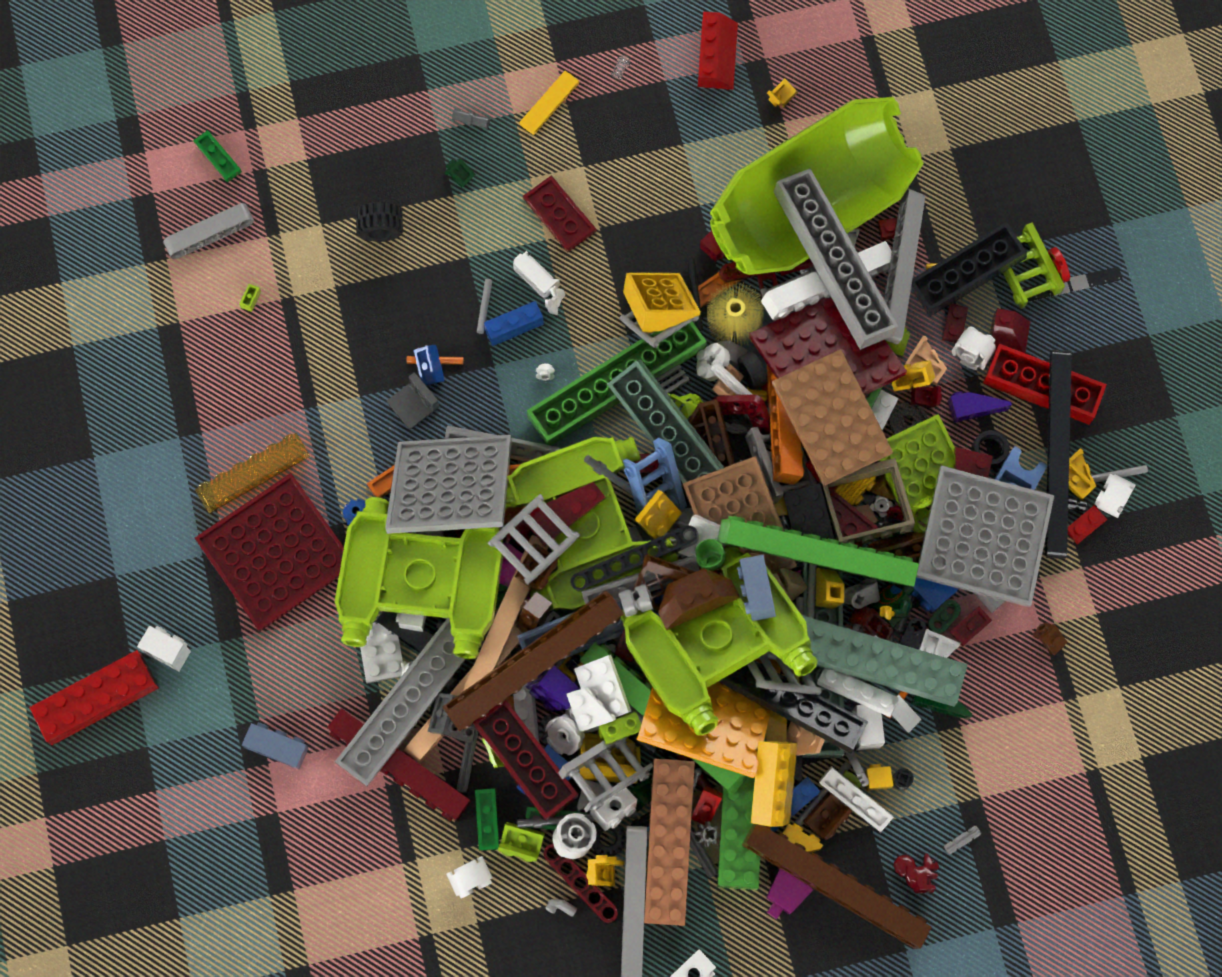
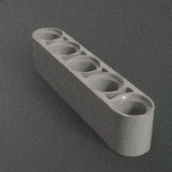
(208, 231)

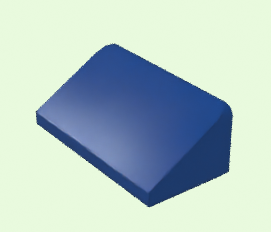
(429, 365)

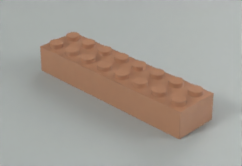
(669, 842)

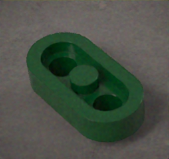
(944, 618)

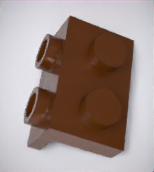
(530, 563)
(827, 816)

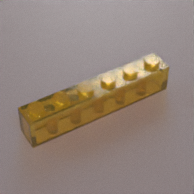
(252, 473)

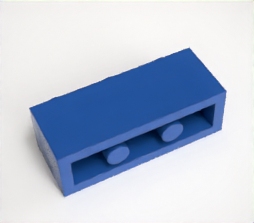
(513, 323)

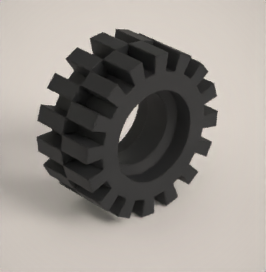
(613, 849)

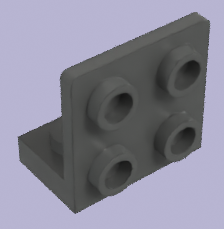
(413, 402)
(443, 725)

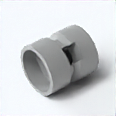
(635, 600)

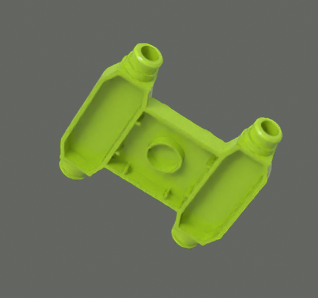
(601, 530)
(417, 578)
(714, 645)

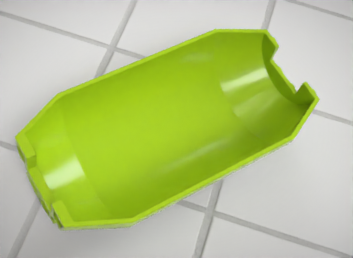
(854, 158)

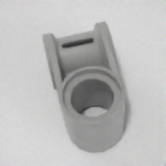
(862, 593)

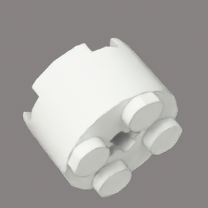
(974, 348)
(1116, 495)
(567, 845)
(470, 876)

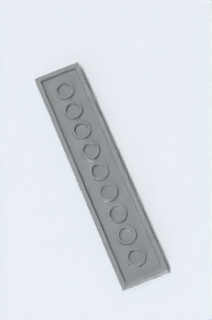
(402, 707)

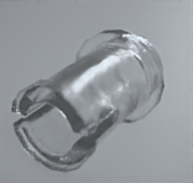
(622, 63)

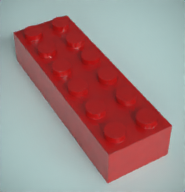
(1029, 380)
(94, 697)

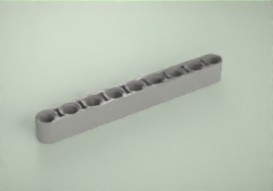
(903, 259)
(634, 901)

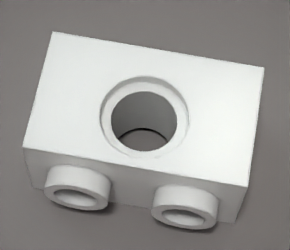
(611, 818)
(699, 962)

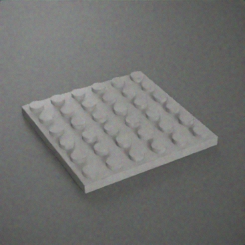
(449, 484)
(985, 536)

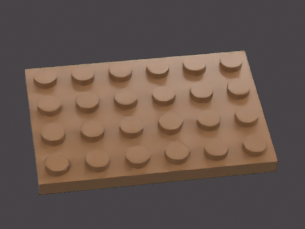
(832, 417)
(737, 492)

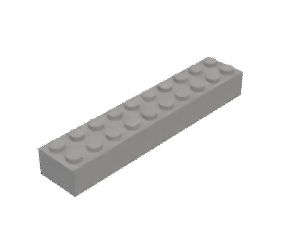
(835, 259)

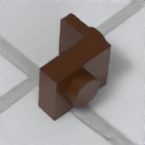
(1050, 637)

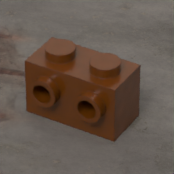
(533, 613)

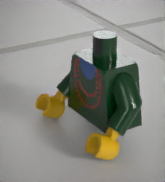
(893, 603)

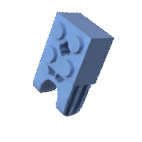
(1014, 474)

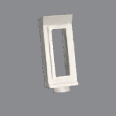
(534, 274)

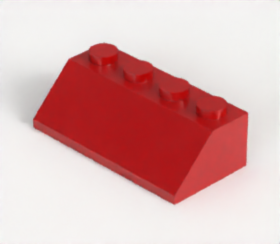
(717, 51)

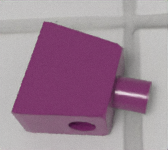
(786, 894)

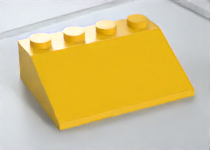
(659, 300)
(774, 783)

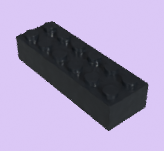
(968, 269)

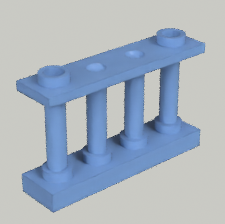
(666, 468)

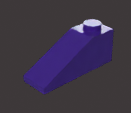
(971, 405)

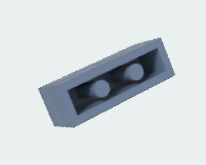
(756, 588)
(275, 745)

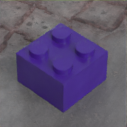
(552, 689)

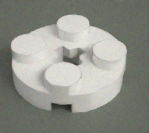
(706, 357)
(569, 727)

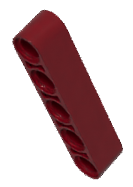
(584, 893)

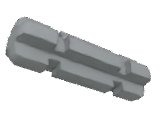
(962, 840)

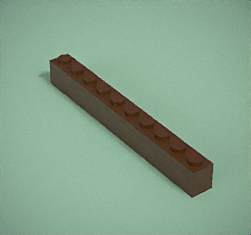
(533, 660)
(837, 886)

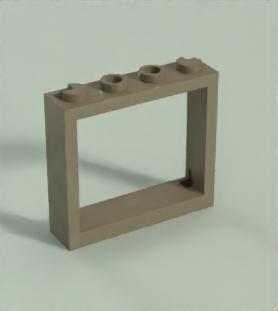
(872, 470)

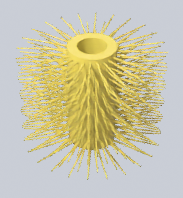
(735, 314)

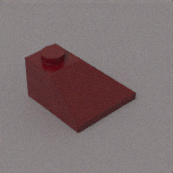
(1010, 329)

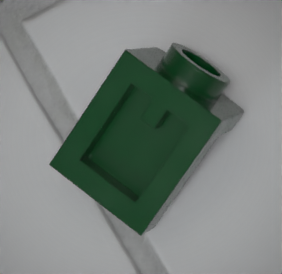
(459, 172)
(642, 793)

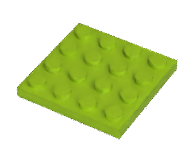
(919, 456)

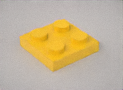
(658, 515)

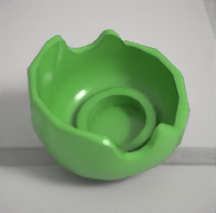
(710, 554)

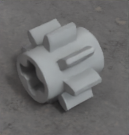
(701, 833)

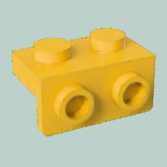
(602, 870)

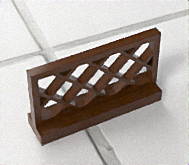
(663, 568)

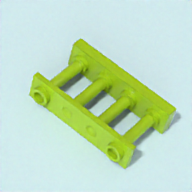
(1045, 267)

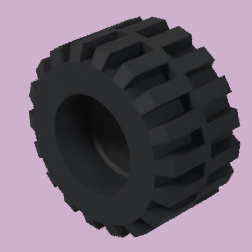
(379, 221)

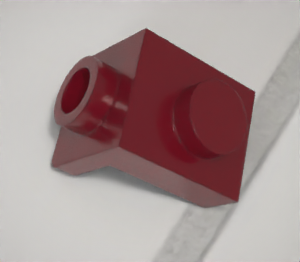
(926, 396)

